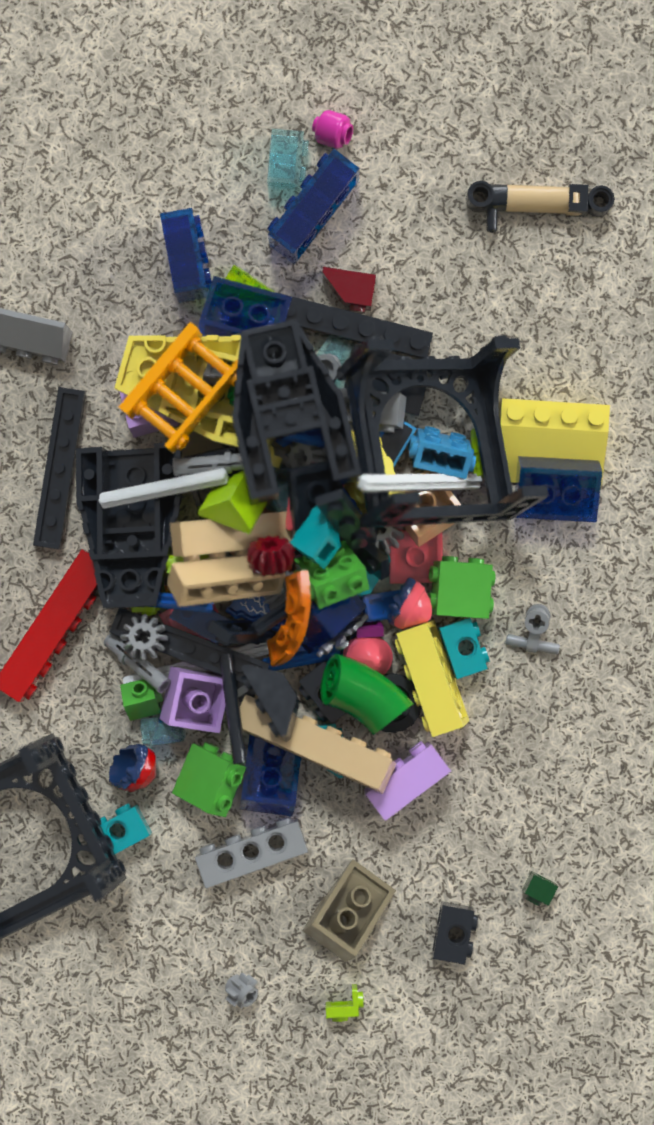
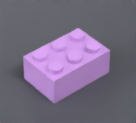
(409, 779)

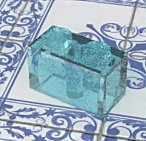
(285, 159)

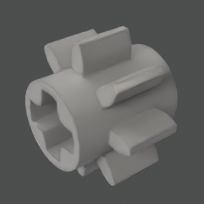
(241, 990)

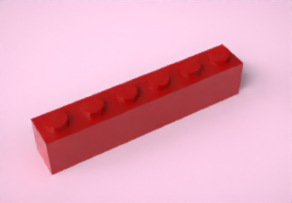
(50, 629)

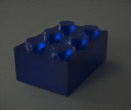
(186, 254)
(570, 484)

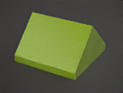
(232, 505)

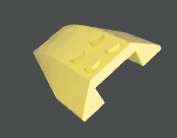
(143, 353)

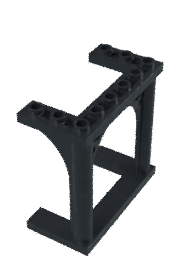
(482, 380)
(98, 878)

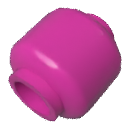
(332, 129)

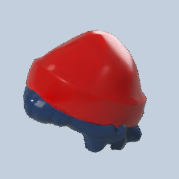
(133, 768)

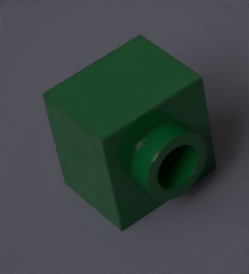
(539, 889)

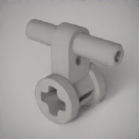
(533, 643)

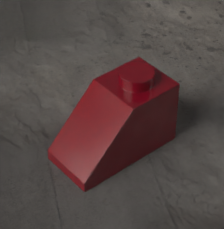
(351, 288)

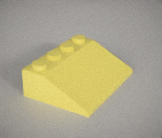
(553, 430)

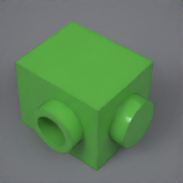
(140, 699)

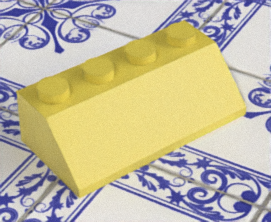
(432, 678)

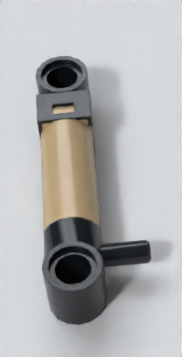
(569, 200)

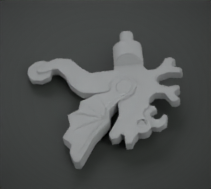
(339, 639)

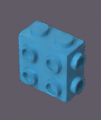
(442, 452)

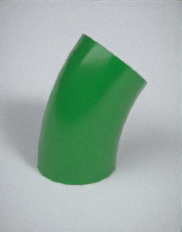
(362, 693)

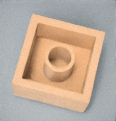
(424, 533)

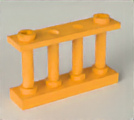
(154, 383)

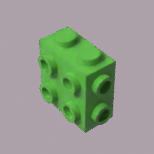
(339, 580)
(461, 587)
(209, 779)

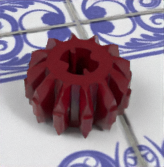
(270, 556)

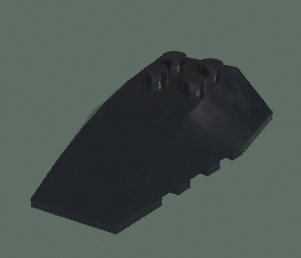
(132, 539)

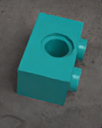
(464, 664)
(134, 823)

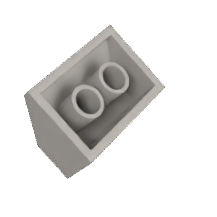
(34, 336)

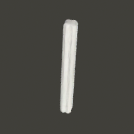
(163, 488)

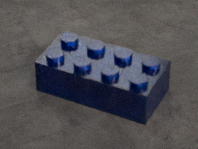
(313, 206)

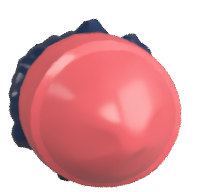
(411, 606)
(370, 651)

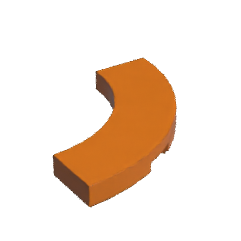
(291, 635)

